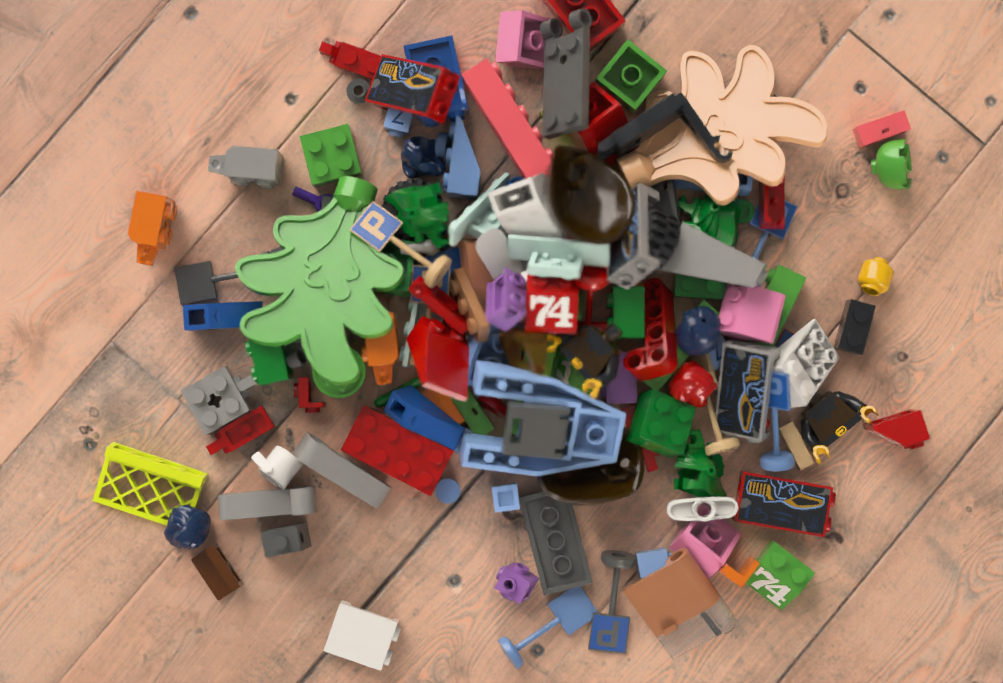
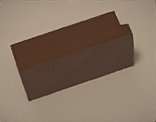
(217, 571)

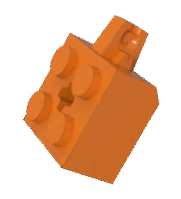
(151, 225)
(383, 353)

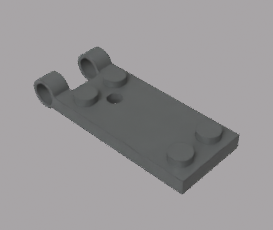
(568, 82)

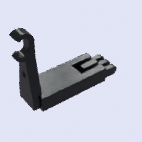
(654, 121)

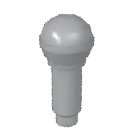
(426, 247)

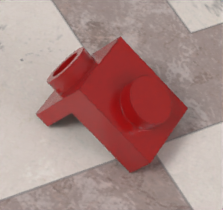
(302, 391)

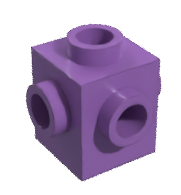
(515, 582)

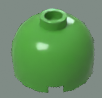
(893, 164)

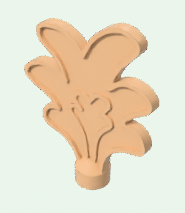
(741, 115)

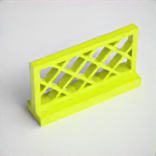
(149, 465)

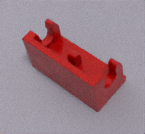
(772, 206)

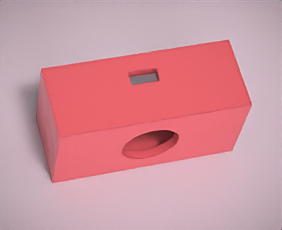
(890, 125)

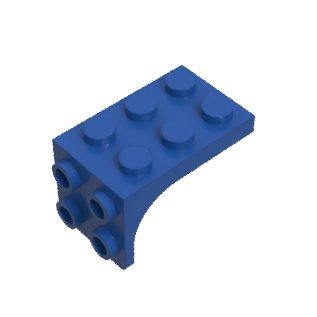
(440, 53)

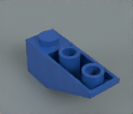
(217, 315)
(423, 417)

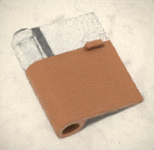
(681, 605)

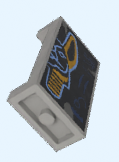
(630, 253)
(745, 389)

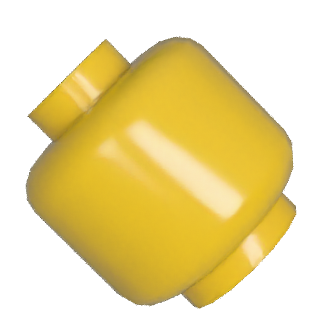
(875, 276)

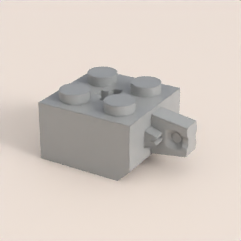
(249, 165)
(233, 402)

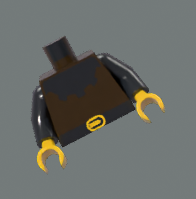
(591, 353)
(830, 418)

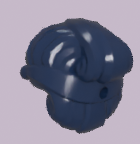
(419, 158)
(694, 335)
(187, 527)

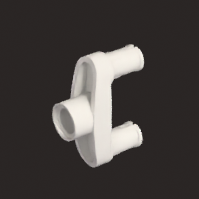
(686, 508)

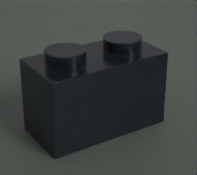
(854, 327)

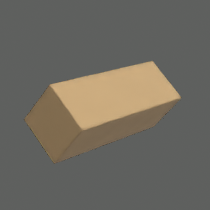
(795, 445)

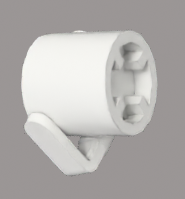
(278, 466)

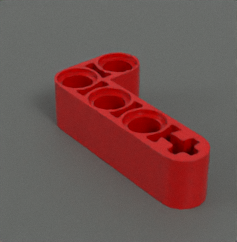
(660, 349)

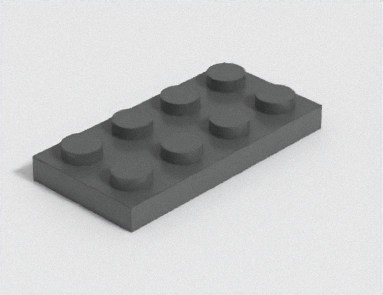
(555, 543)

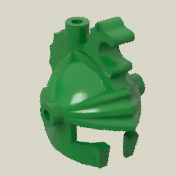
(421, 212)
(713, 219)
(698, 472)

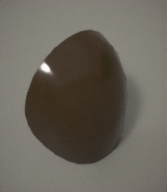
(587, 196)
(598, 483)

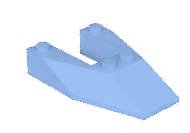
(592, 428)

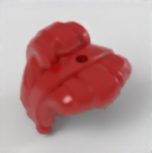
(692, 384)

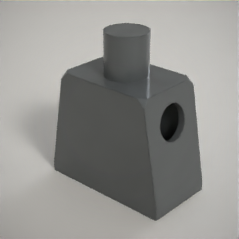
(285, 539)

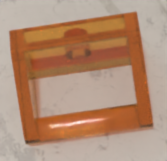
(534, 344)

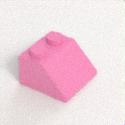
(520, 40)
(750, 313)
(707, 541)

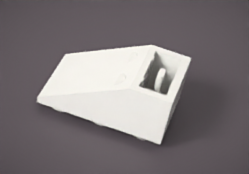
(523, 210)
(807, 360)

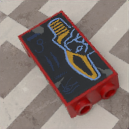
(413, 87)
(784, 504)

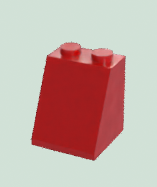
(604, 118)

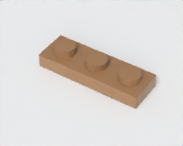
(469, 305)

